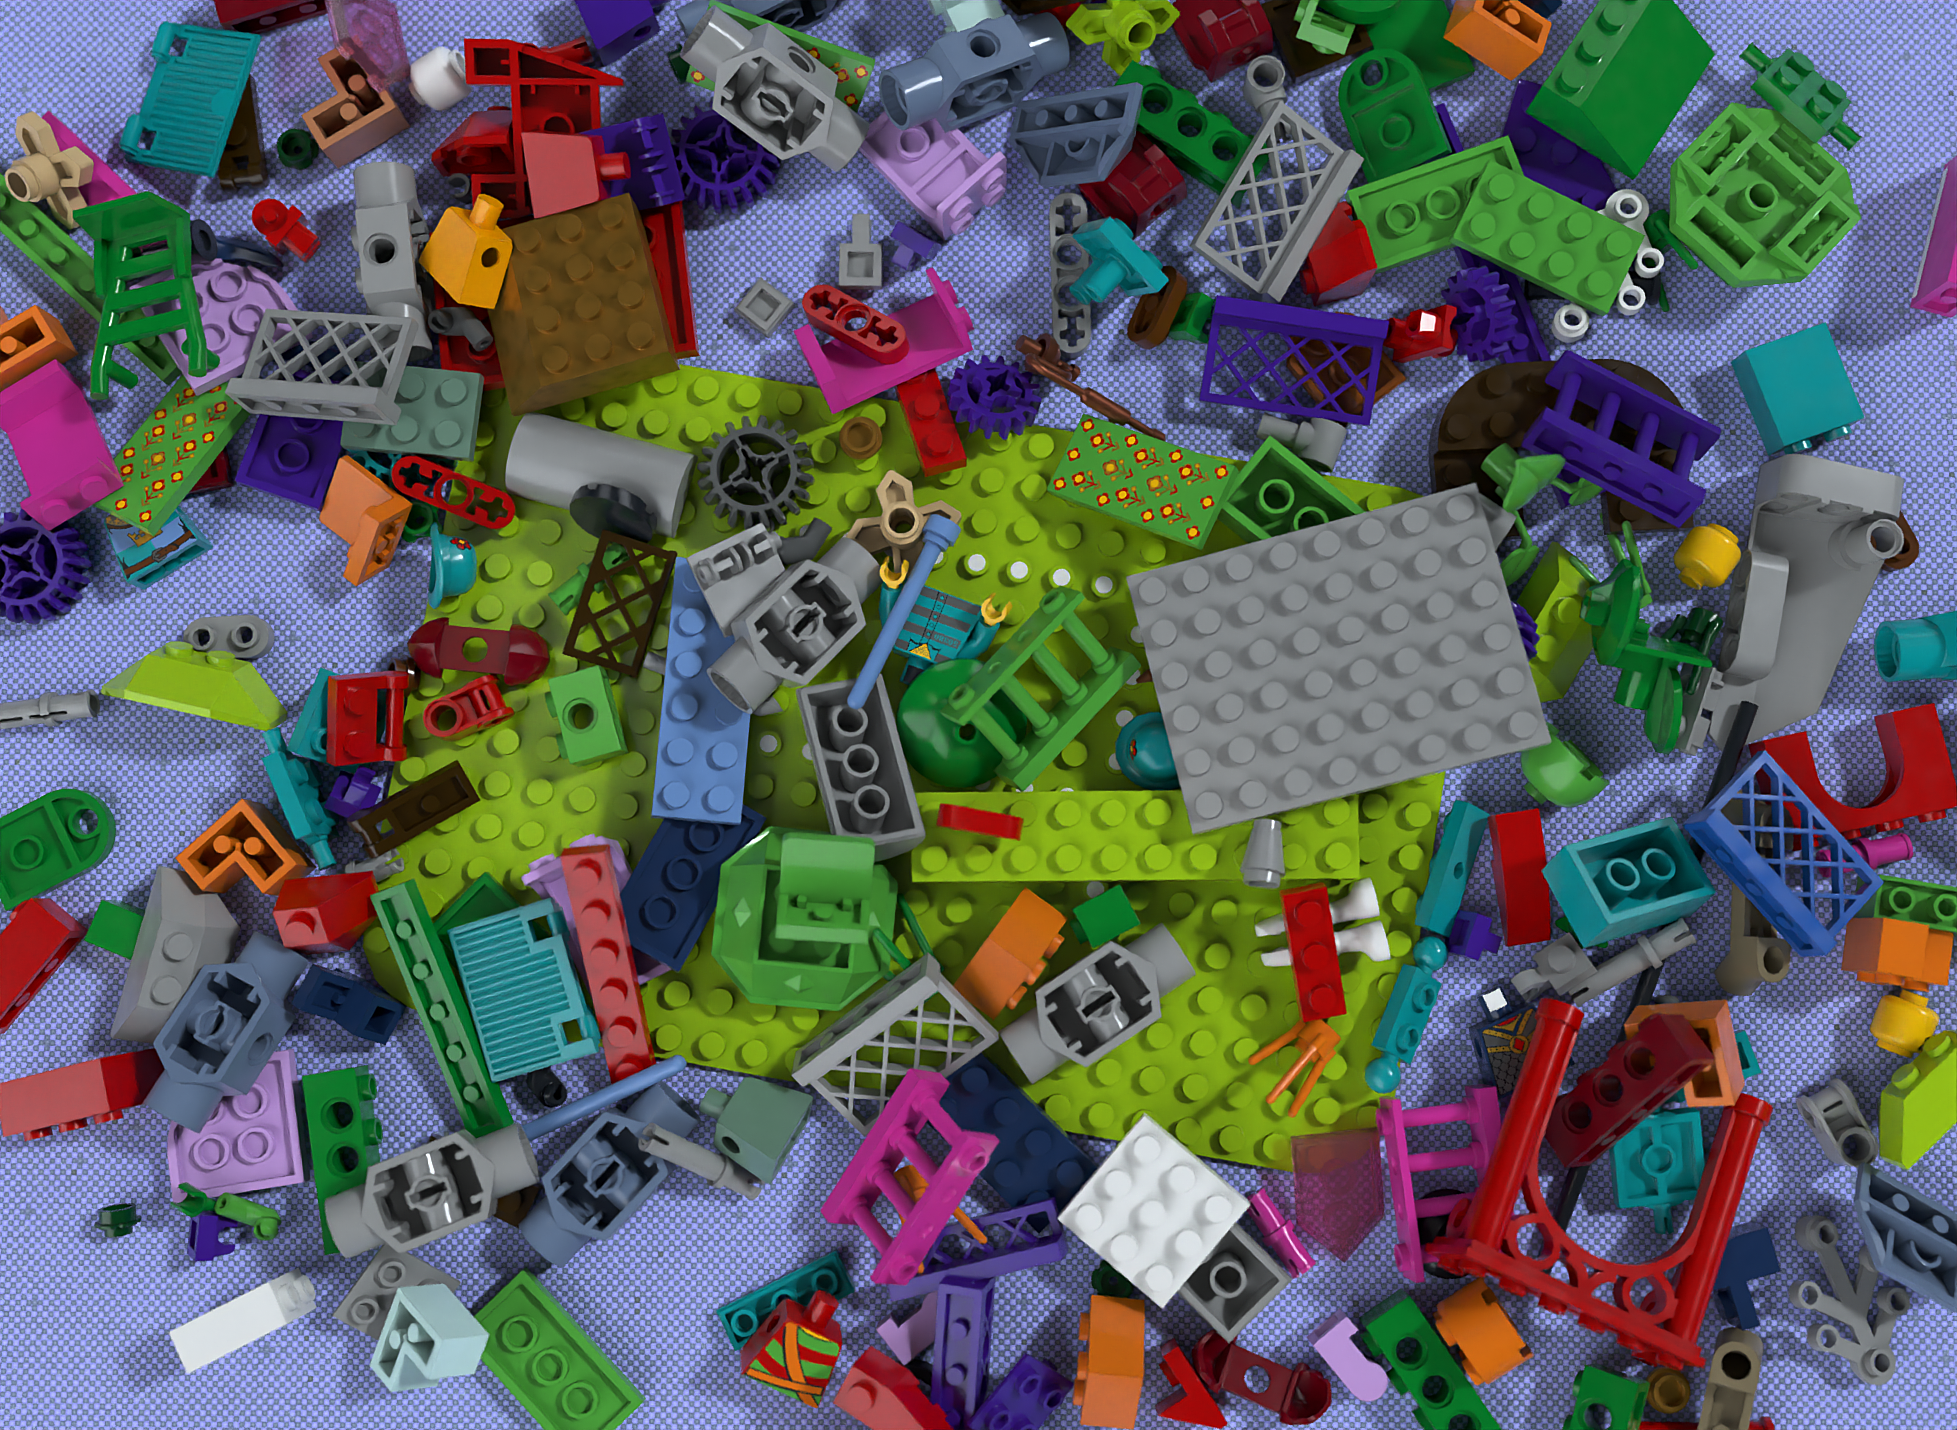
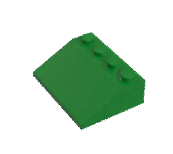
(1623, 80)

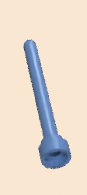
(938, 536)
(604, 1097)

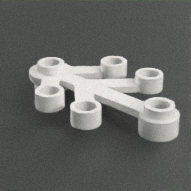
(1635, 221)

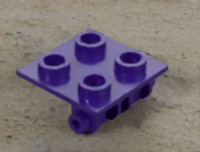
(653, 167)
(1023, 1397)

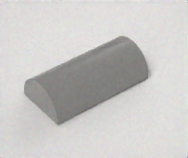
(558, 456)
(861, 767)
(1234, 1283)

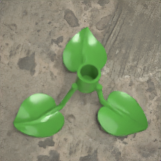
(1517, 485)

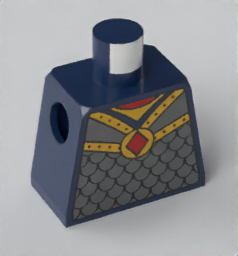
(1503, 1040)

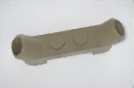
(1754, 947)
(1732, 1381)

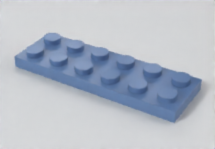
(700, 729)

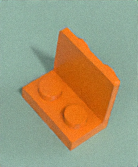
(365, 516)

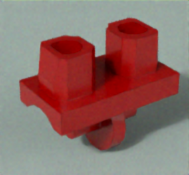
(285, 229)
(1422, 334)

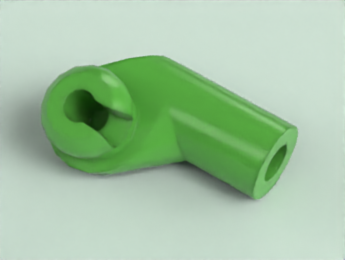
(250, 1213)

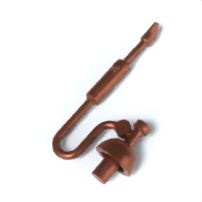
(1044, 359)

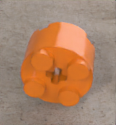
(1482, 1331)

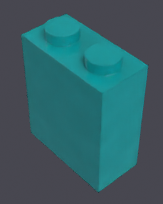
(1797, 390)

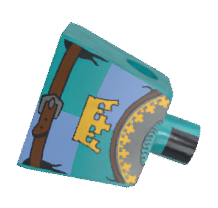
(151, 558)

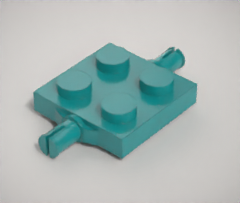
(301, 799)
(1659, 1164)

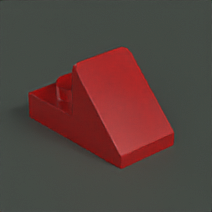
(1192, 1401)

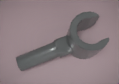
(459, 180)

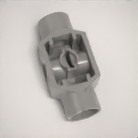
(774, 90)
(389, 242)
(797, 625)
(1097, 1003)
(431, 1191)

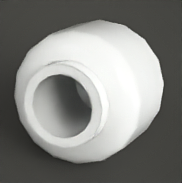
(439, 79)

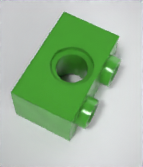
(605, 735)

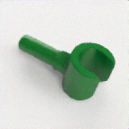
(195, 1201)

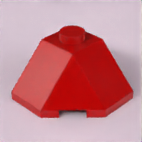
(479, 145)
(1339, 260)
(325, 911)

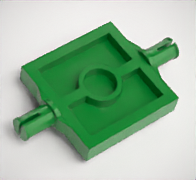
(1801, 94)

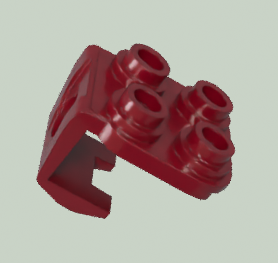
(1222, 34)
(1138, 188)

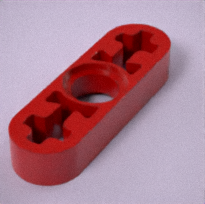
(863, 339)
(427, 469)

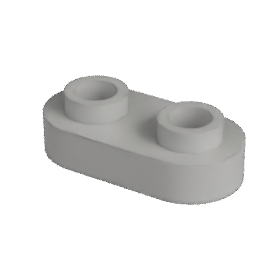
(227, 635)

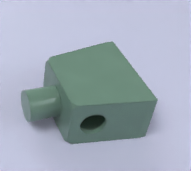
(758, 1124)

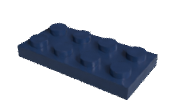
(678, 884)
(1033, 1151)

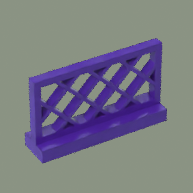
(1299, 323)

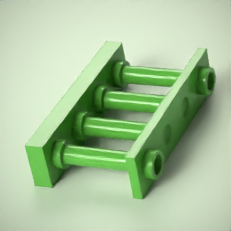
(1079, 700)

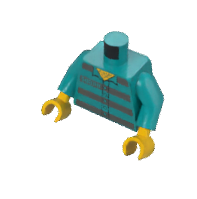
(938, 624)

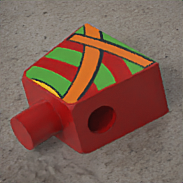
(796, 1348)

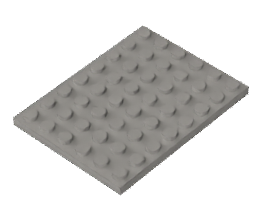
(1337, 659)

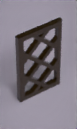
(597, 573)

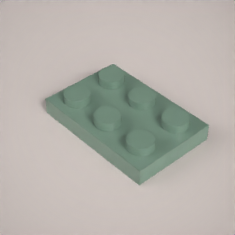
(435, 419)

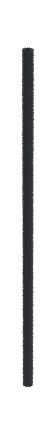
(1650, 976)

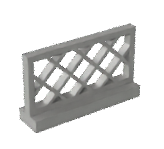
(1307, 221)
(310, 396)
(873, 1016)

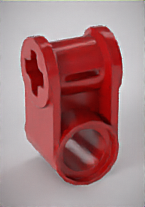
(471, 709)

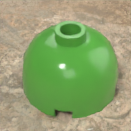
(1561, 773)

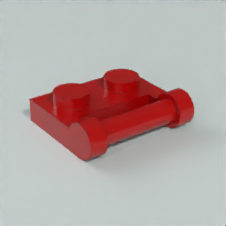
(354, 718)

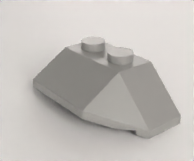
(176, 939)

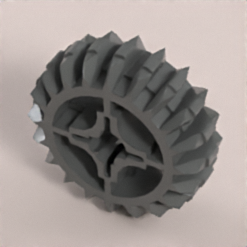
(738, 481)

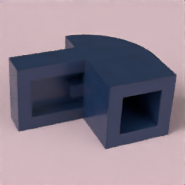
(350, 1002)
(1746, 1257)

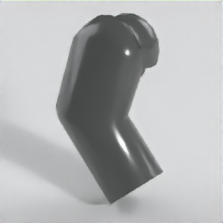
(460, 322)
(806, 546)

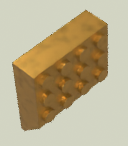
(580, 307)

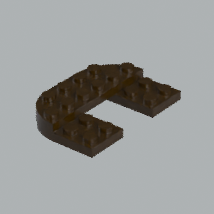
(1501, 408)

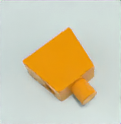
(469, 253)

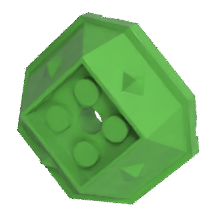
(1798, 193)
(792, 970)

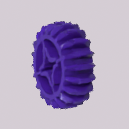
(691, 149)
(42, 552)

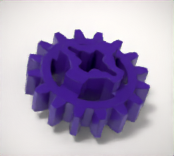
(1481, 314)
(994, 397)

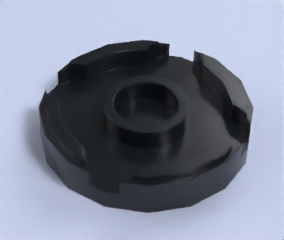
(613, 511)

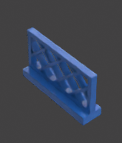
(1767, 886)

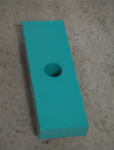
(1451, 868)
(748, 1312)

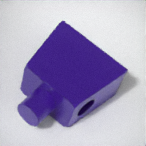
(619, 25)

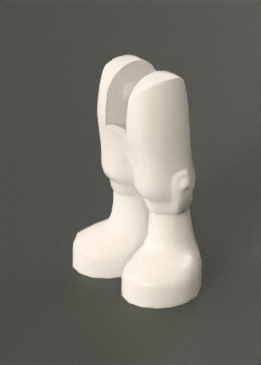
(1366, 938)

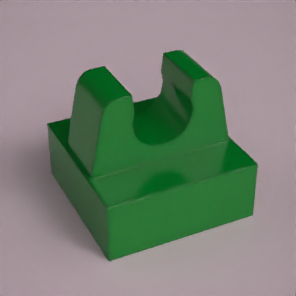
(1191, 318)

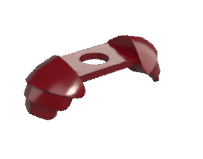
(514, 653)
(1295, 1395)

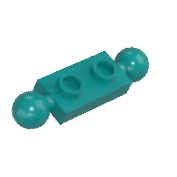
(1406, 1015)

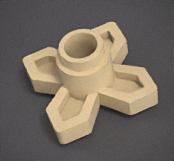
(47, 171)
(898, 508)

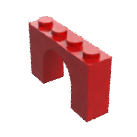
(1915, 784)

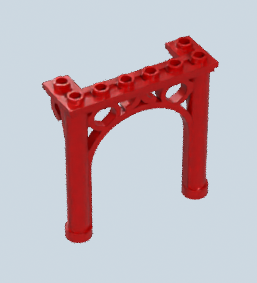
(1671, 1314)

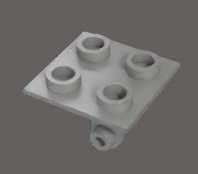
(737, 572)
(373, 1293)

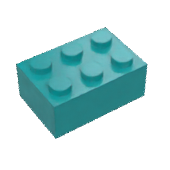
(1628, 881)

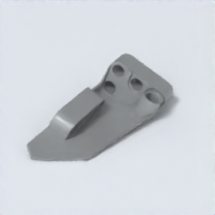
(1801, 586)

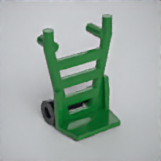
(118, 232)

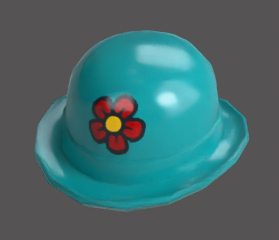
(451, 568)
(1146, 754)

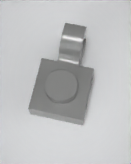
(860, 261)
(1560, 966)

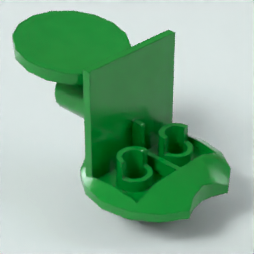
(1647, 662)

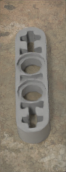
(1066, 275)

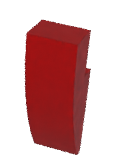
(1518, 876)

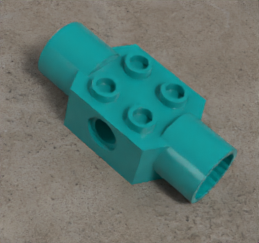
(1917, 648)

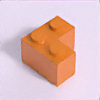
(1498, 33)
(30, 343)
(241, 844)
(1897, 953)
(1012, 955)
(1723, 1078)
(1113, 1364)

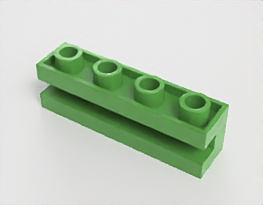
(1912, 902)

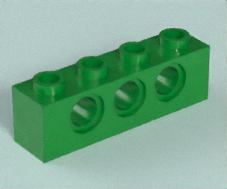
(1195, 153)
(330, 1136)
(1401, 1318)
(1615, 1390)

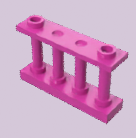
(1479, 1110)
(878, 1158)

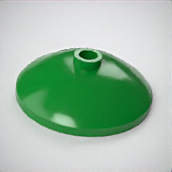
(934, 742)

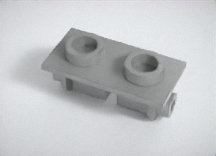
(1693, 726)

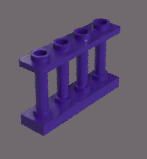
(1609, 464)

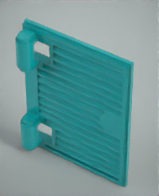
(191, 98)
(523, 990)

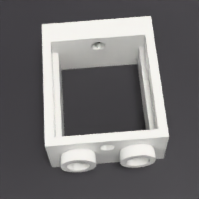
(243, 1320)

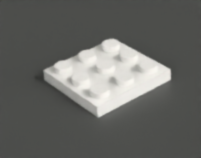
(1153, 1210)

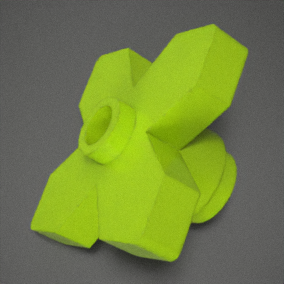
(1123, 27)

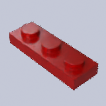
(931, 424)
(1312, 952)

